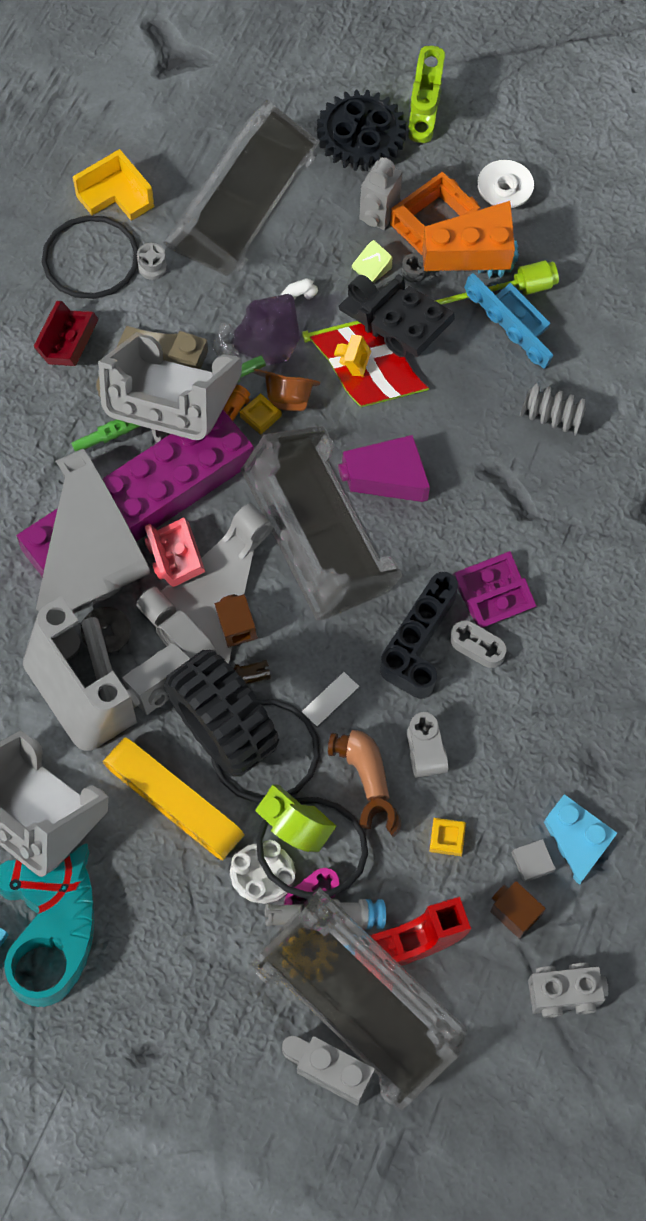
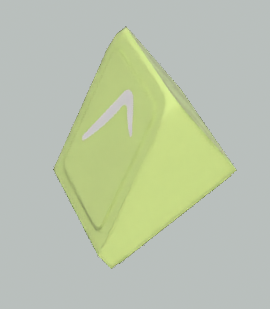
(373, 262)

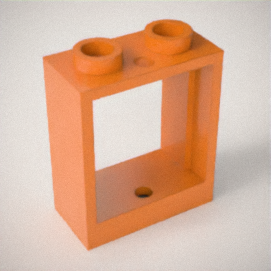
(440, 186)

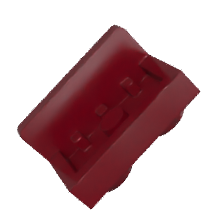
(65, 335)

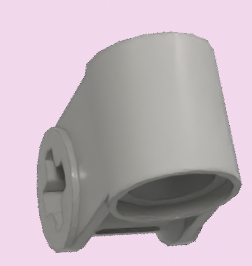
(426, 751)

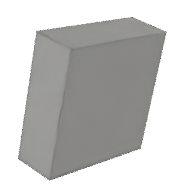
(533, 860)

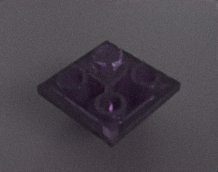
(268, 329)

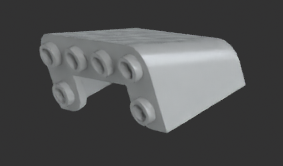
(77, 708)

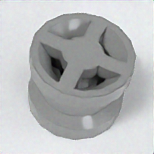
(146, 256)

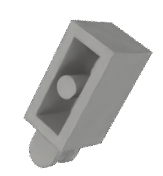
(380, 193)
(329, 1067)

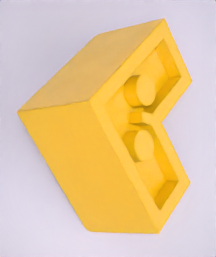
(114, 181)

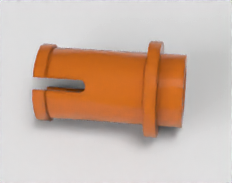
(236, 401)

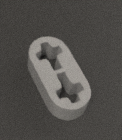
(480, 637)

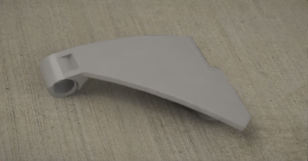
(90, 541)
(188, 610)

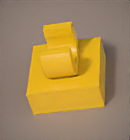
(354, 355)

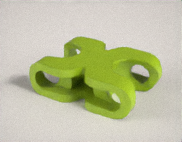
(426, 94)

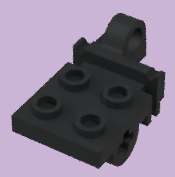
(400, 315)

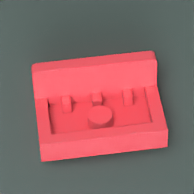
(174, 552)

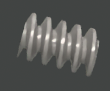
(553, 408)

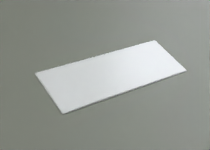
(330, 699)

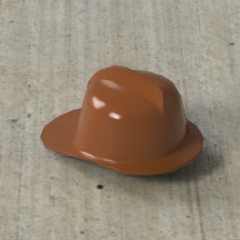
(287, 392)

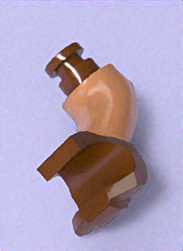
(366, 758)

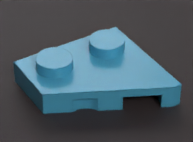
(578, 836)

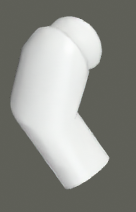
(300, 287)

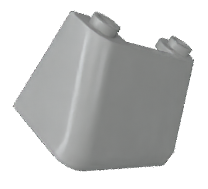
(164, 394)
(38, 811)

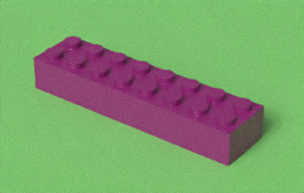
(159, 483)

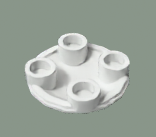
(250, 879)

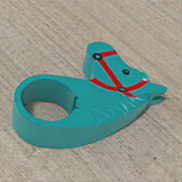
(62, 920)

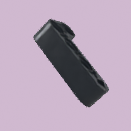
(423, 630)

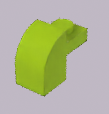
(295, 823)

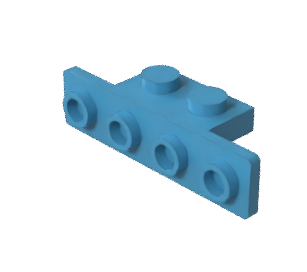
(516, 315)

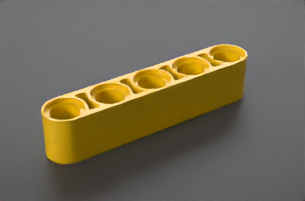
(173, 798)

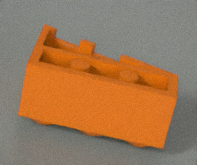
(471, 241)

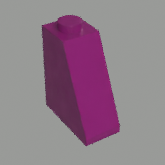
(386, 470)

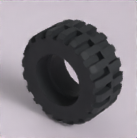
(222, 712)

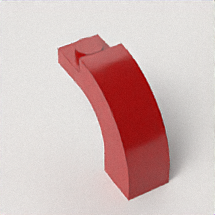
(426, 935)

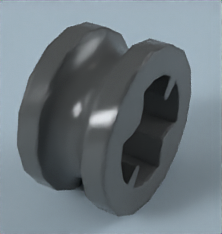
(410, 275)

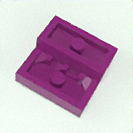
(494, 590)

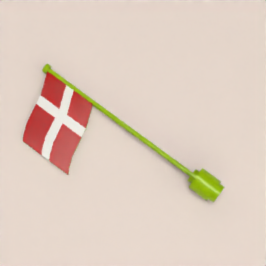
(391, 375)

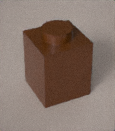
(236, 620)
(516, 908)

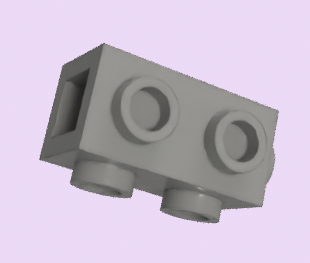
(147, 680)
(569, 989)

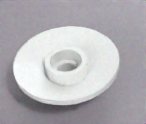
(505, 175)

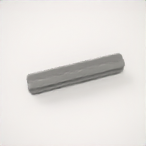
(98, 655)

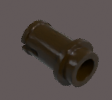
(250, 672)

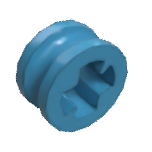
(377, 914)

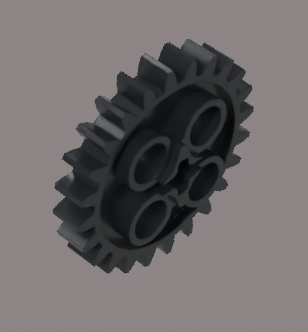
(345, 120)

